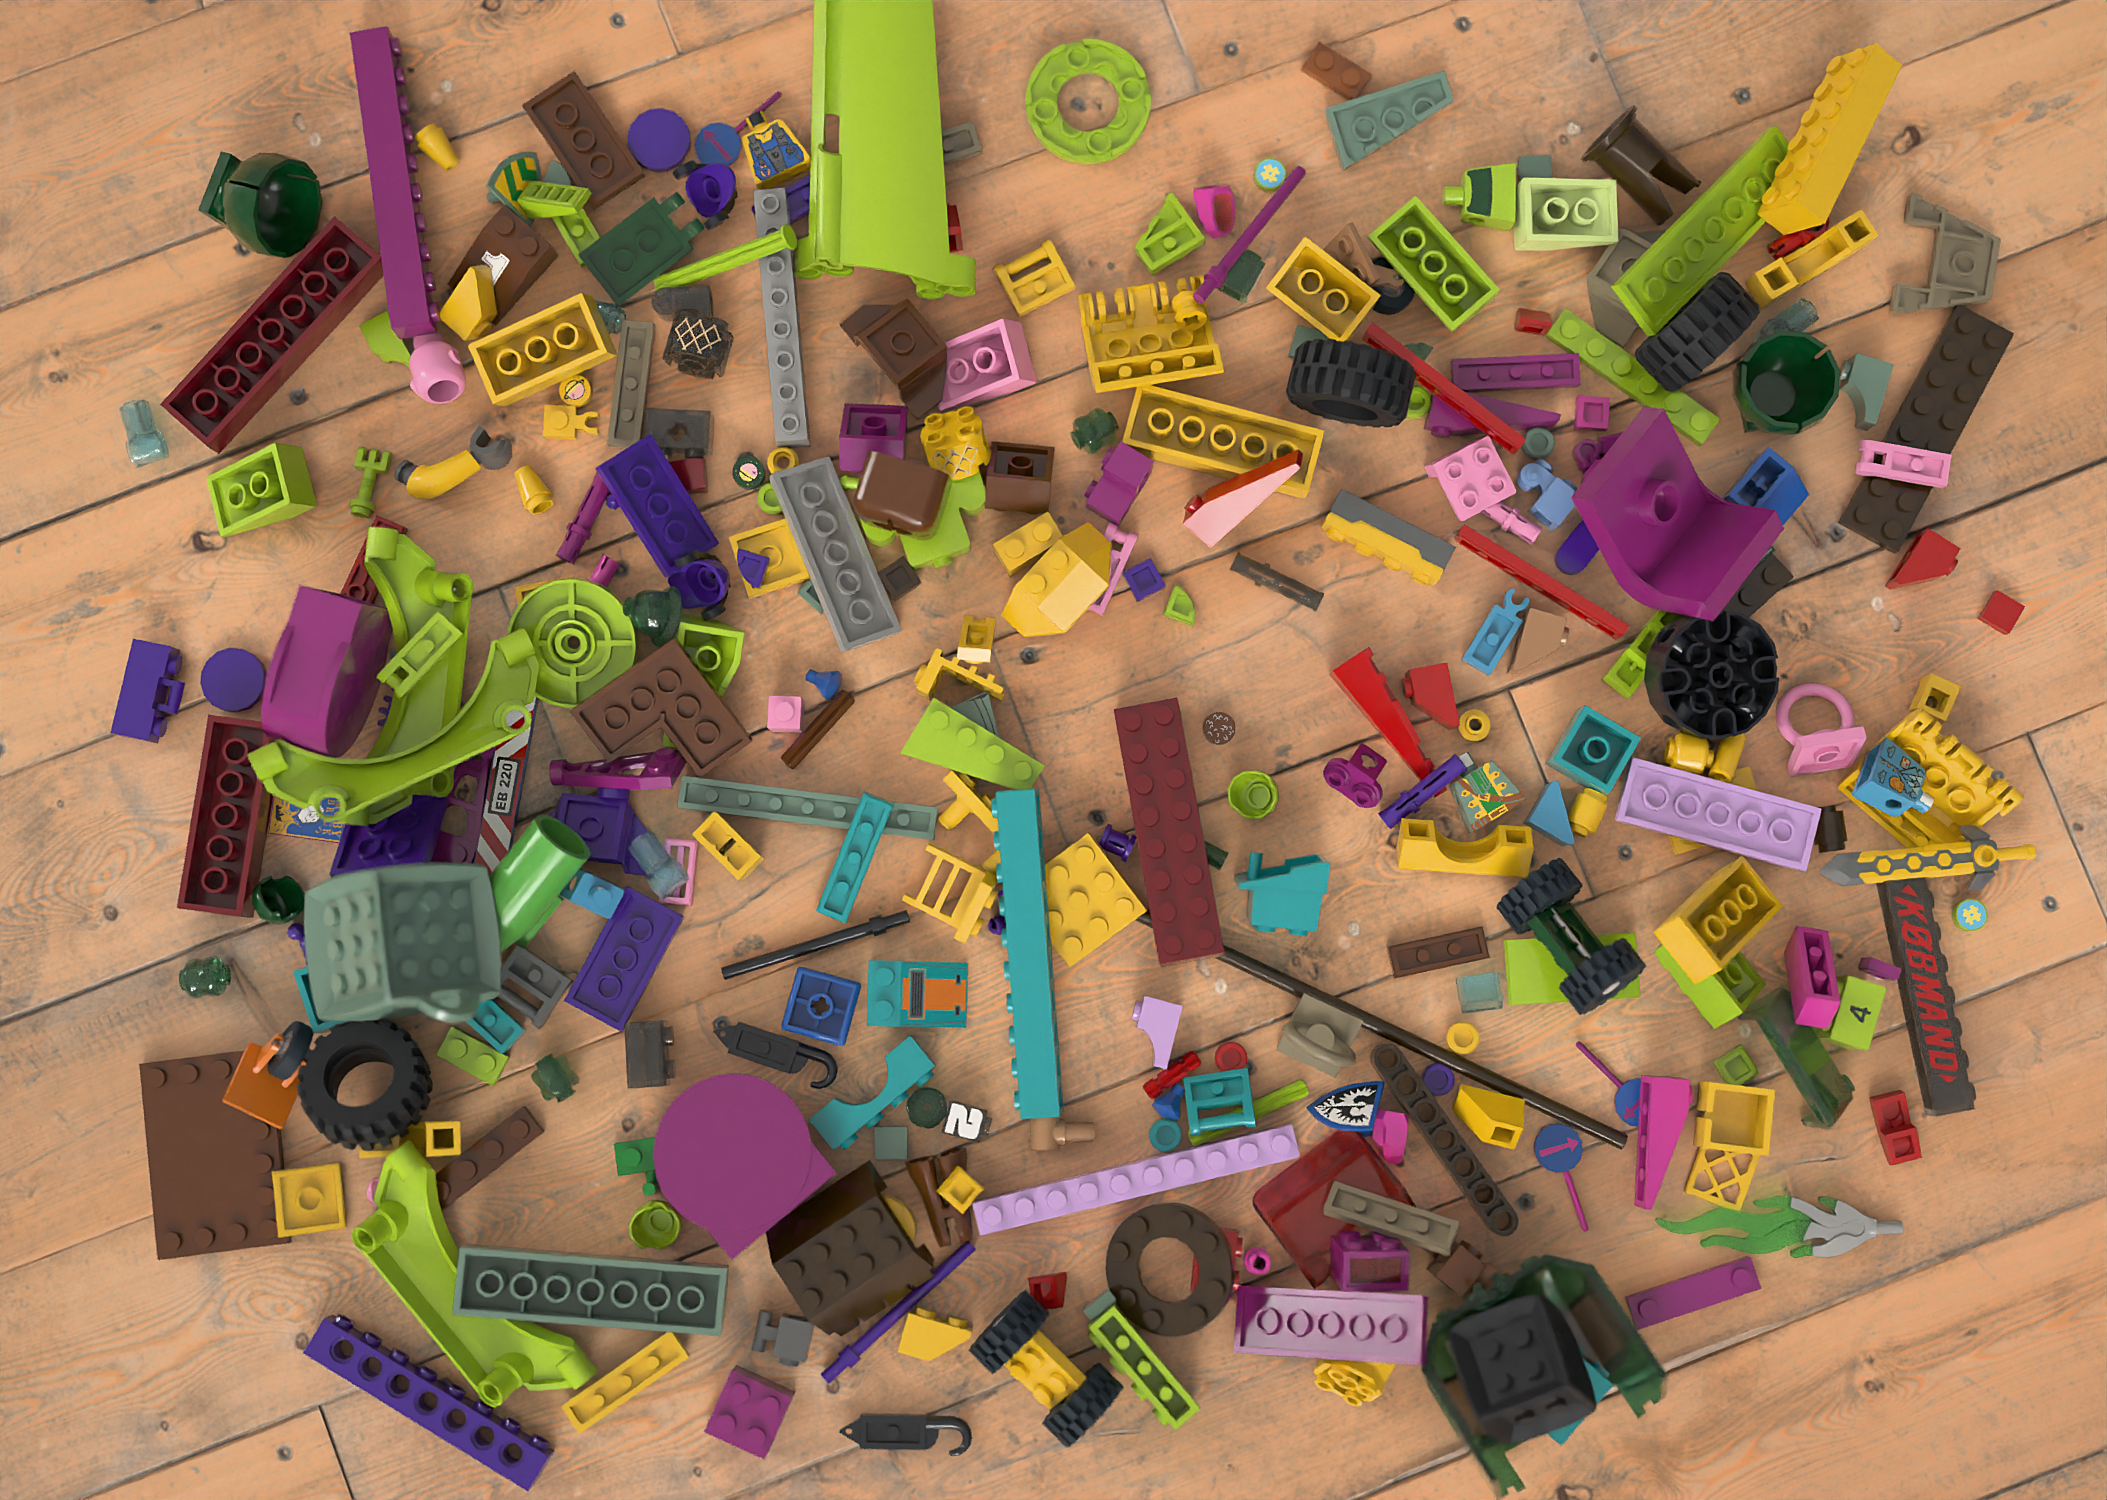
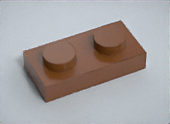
(1336, 72)

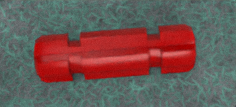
(1172, 1074)

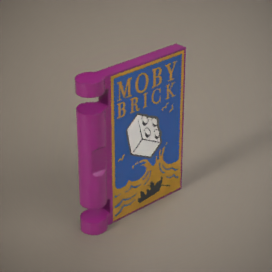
(305, 823)

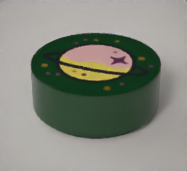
(748, 473)

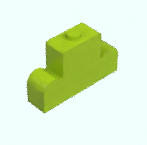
(951, 539)

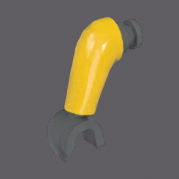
(434, 480)

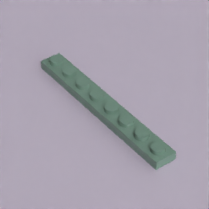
(798, 806)

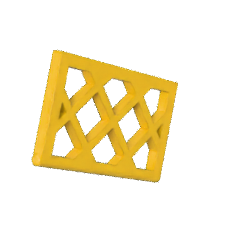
(1743, 1180)

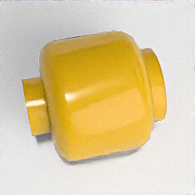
(1688, 753)

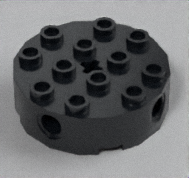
(1712, 674)

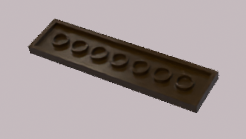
(1930, 421)

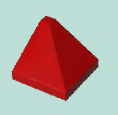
(1049, 1289)

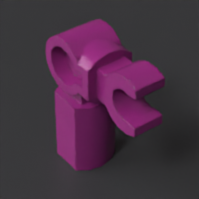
(1588, 450)

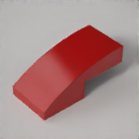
(1894, 1127)

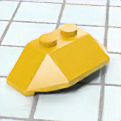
(1061, 584)

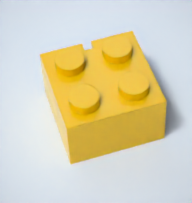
(1734, 1118)

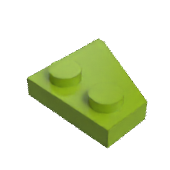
(1168, 237)

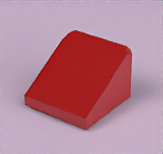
(1532, 321)

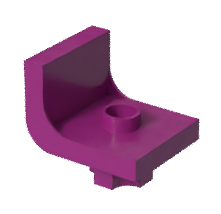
(1664, 529)

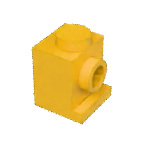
(1940, 691)

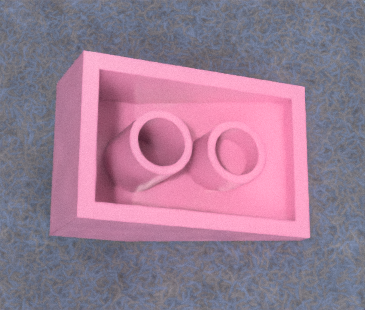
(986, 364)

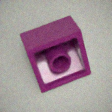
(871, 429)

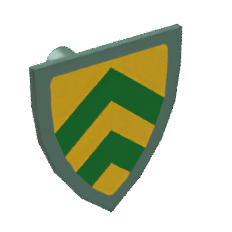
(511, 179)

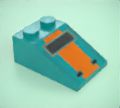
(917, 994)

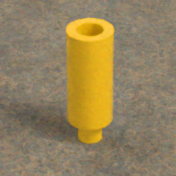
(1727, 758)

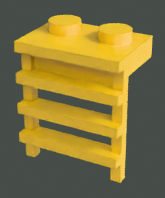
(930, 676)
(975, 897)

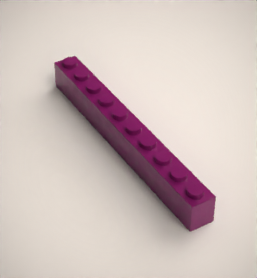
(393, 183)

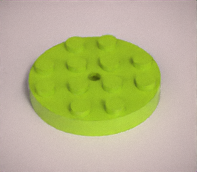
(595, 617)

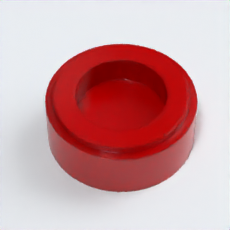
(1230, 1056)

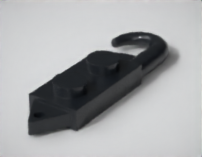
(776, 1051)
(905, 1431)

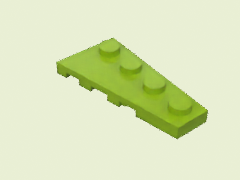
(966, 747)

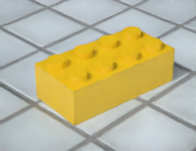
(542, 350)
(1718, 919)

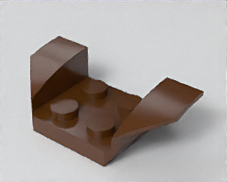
(904, 350)

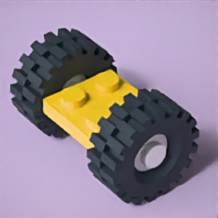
(1052, 1378)

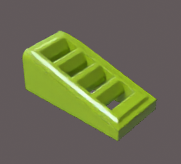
(552, 199)

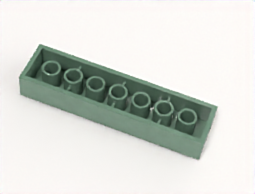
(590, 1289)

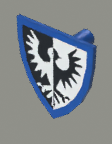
(1350, 1107)

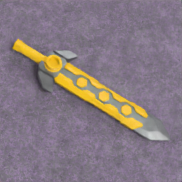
(1928, 861)

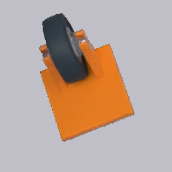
(268, 1075)

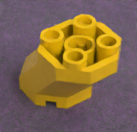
(1352, 1379)

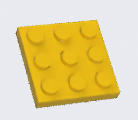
(1087, 899)

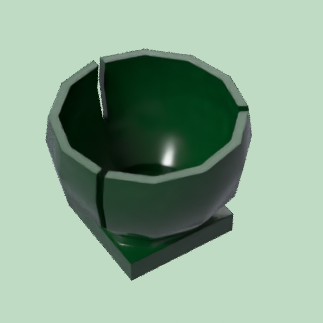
(265, 202)
(1783, 385)

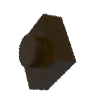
(899, 578)

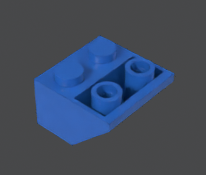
(1769, 485)

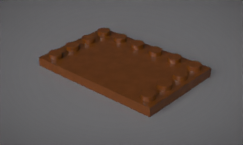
(207, 1160)

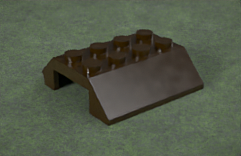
(847, 1253)

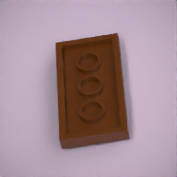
(583, 139)

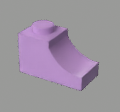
(1159, 1022)

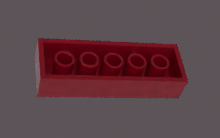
(226, 821)

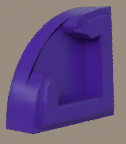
(752, 567)

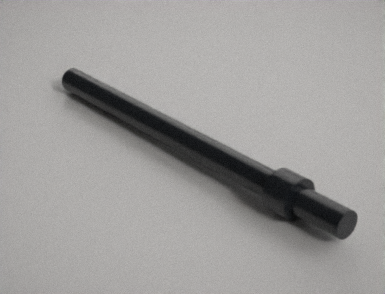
(877, 926)

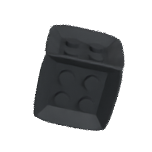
(1522, 1369)

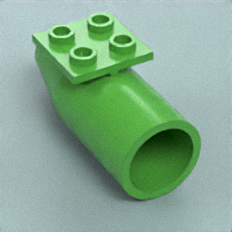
(533, 876)

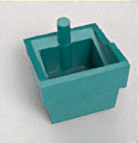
(1285, 894)

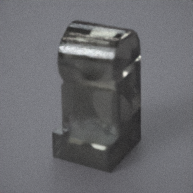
(671, 300)

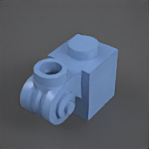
(1554, 494)

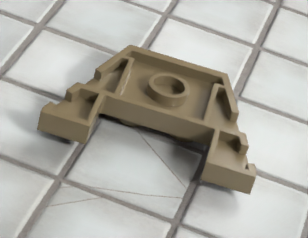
(1960, 262)

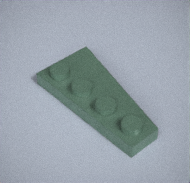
(1380, 117)

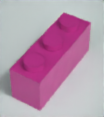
(1811, 977)

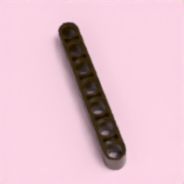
(1456, 1149)

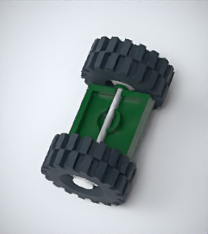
(1543, 906)

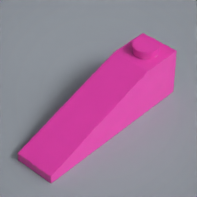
(1661, 1120)

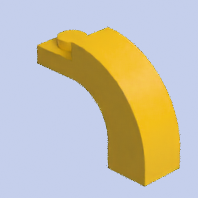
(429, 1138)

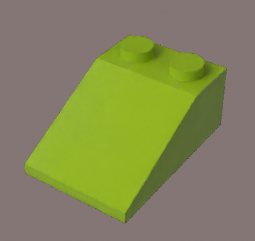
(261, 489)

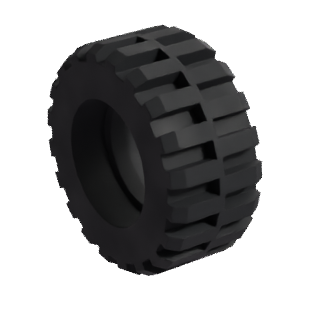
(1698, 332)
(1350, 383)
(382, 1118)

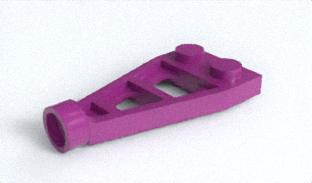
(660, 771)
(463, 848)

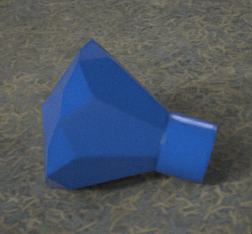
(826, 682)
(1170, 1104)

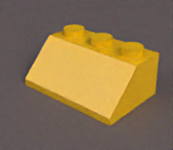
(1323, 291)

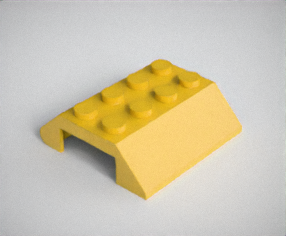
(1144, 342)
(1953, 777)

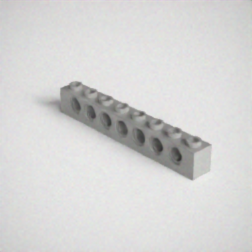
(782, 325)

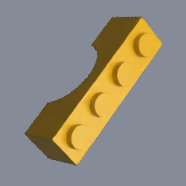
(1811, 260)
(1501, 853)

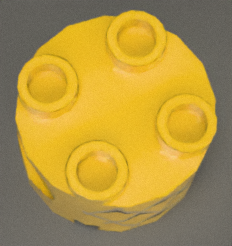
(955, 442)

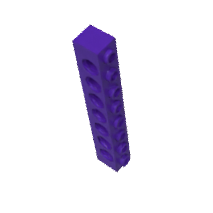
(326, 1350)

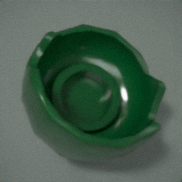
(278, 899)

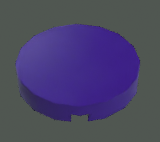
(659, 140)
(233, 680)

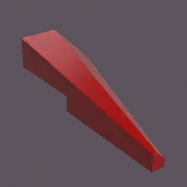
(1373, 697)

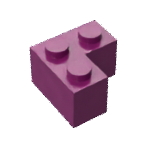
(1122, 480)

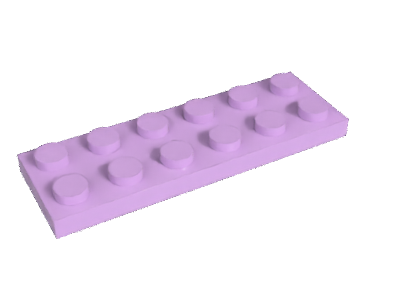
(1718, 814)

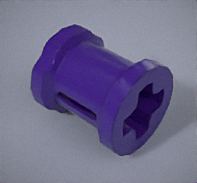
(1120, 838)

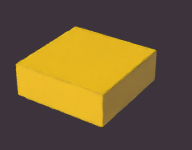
(960, 1189)

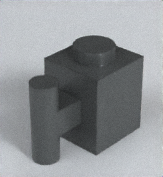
(791, 1337)

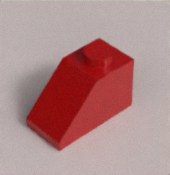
(1925, 560)
(1432, 693)

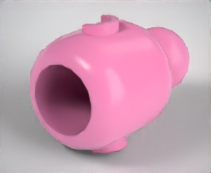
(436, 369)

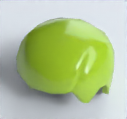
(1253, 794)
(655, 1225)

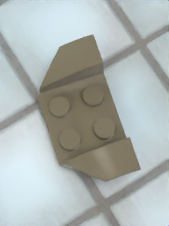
(1608, 311)

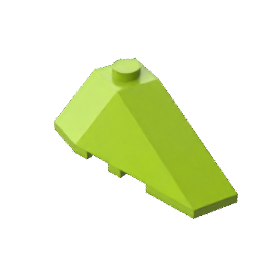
(713, 648)

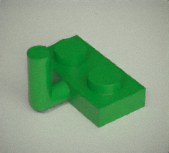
(637, 1157)

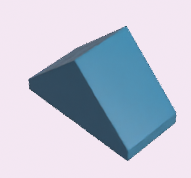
(1550, 816)

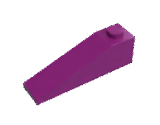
(1445, 421)

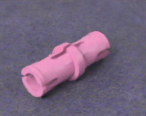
(1512, 520)

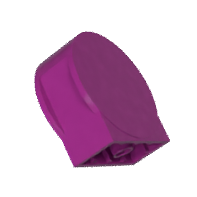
(325, 671)
(736, 1158)

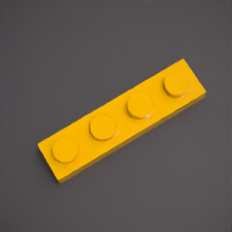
(625, 1381)

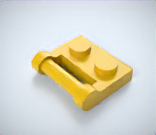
(1038, 286)

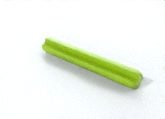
(1262, 1107)

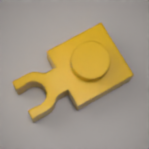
(564, 421)

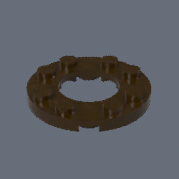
(1214, 1263)

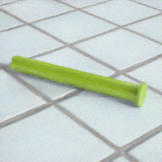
(729, 259)

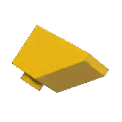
(471, 304)

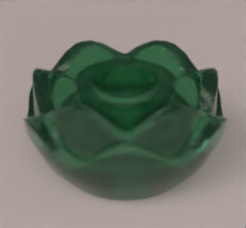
(916, 1110)

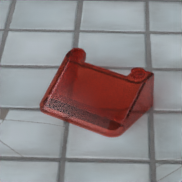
(1296, 1198)

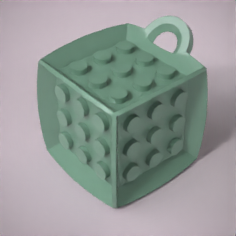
(403, 942)

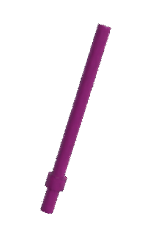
(1218, 274)

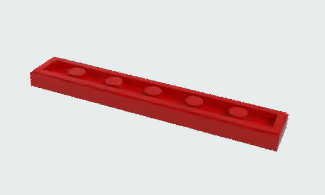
(1447, 391)
(1541, 582)

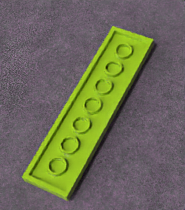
(1702, 237)

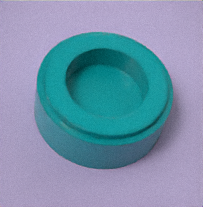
(1165, 1135)

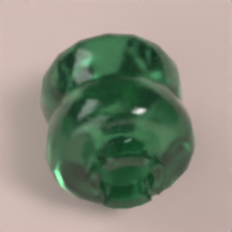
(1094, 430)
(205, 977)
(555, 1078)

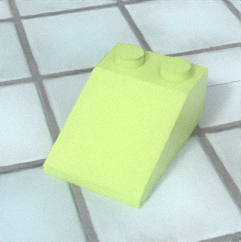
(1565, 213)

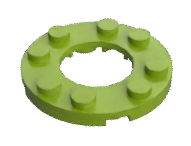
(1096, 58)

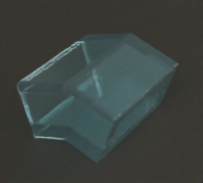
(1479, 992)

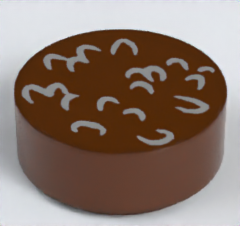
(1219, 728)

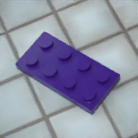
(656, 503)
(624, 959)

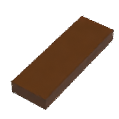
(1438, 952)

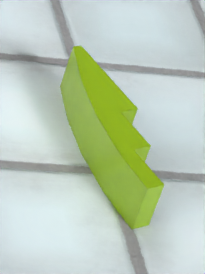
(1629, 668)

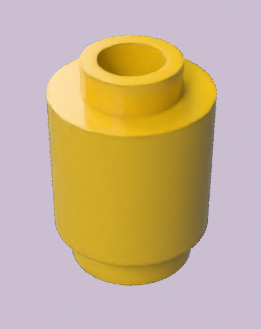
(1587, 812)

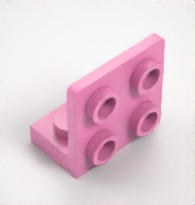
(1472, 477)

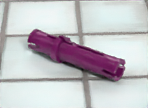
(583, 522)

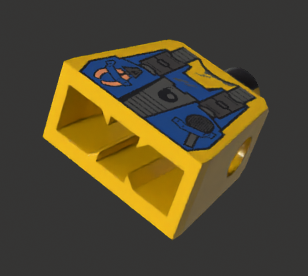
(773, 152)

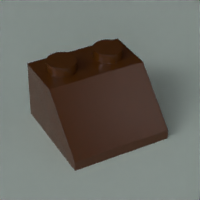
(1019, 477)

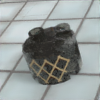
(698, 345)

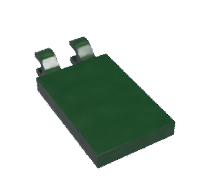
(639, 248)

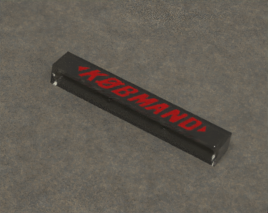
(1926, 996)

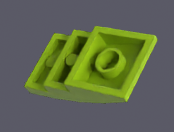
(1536, 977)

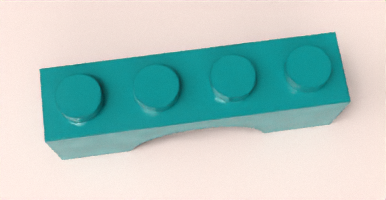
(840, 1120)

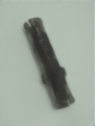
(1311, 598)

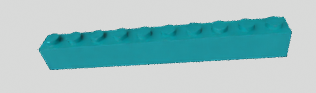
(1028, 953)

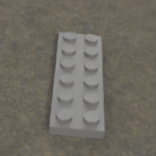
(835, 554)

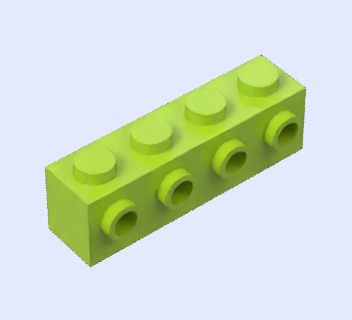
(1144, 1366)

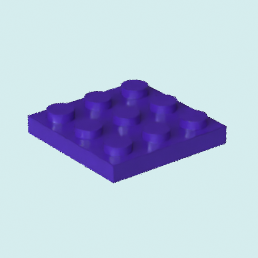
(396, 840)

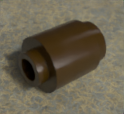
(1830, 830)

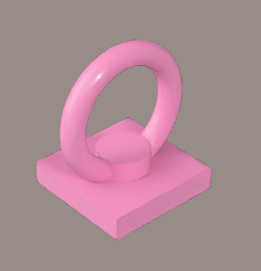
(1825, 748)

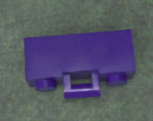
(144, 691)

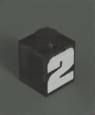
(966, 1121)

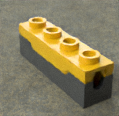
(1387, 538)

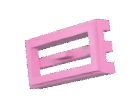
(688, 900)

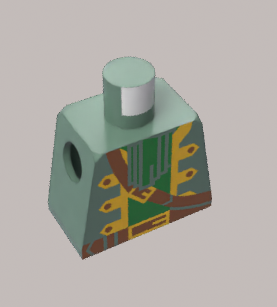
(1483, 793)

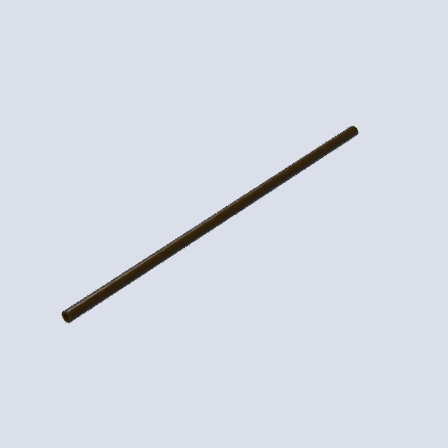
(1425, 1048)

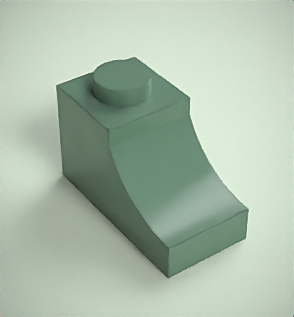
(1865, 383)

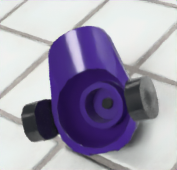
(709, 190)
(701, 582)

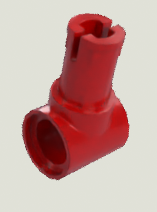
(1791, 241)

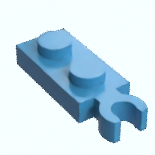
(1495, 635)

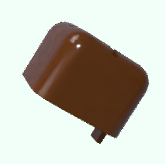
(901, 495)

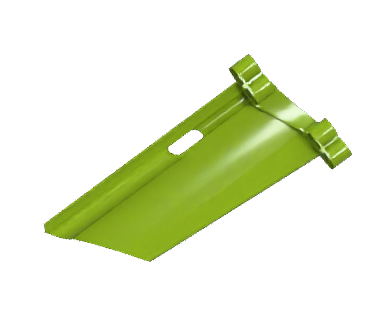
(885, 189)

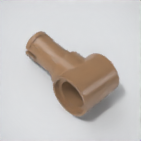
(1054, 1132)

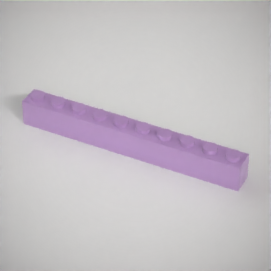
(1135, 1179)

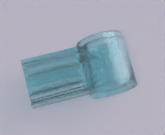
(1795, 318)
(144, 442)
(662, 871)

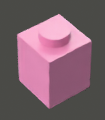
(786, 714)

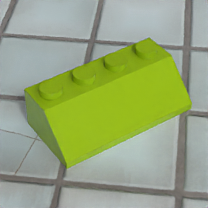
(1434, 264)

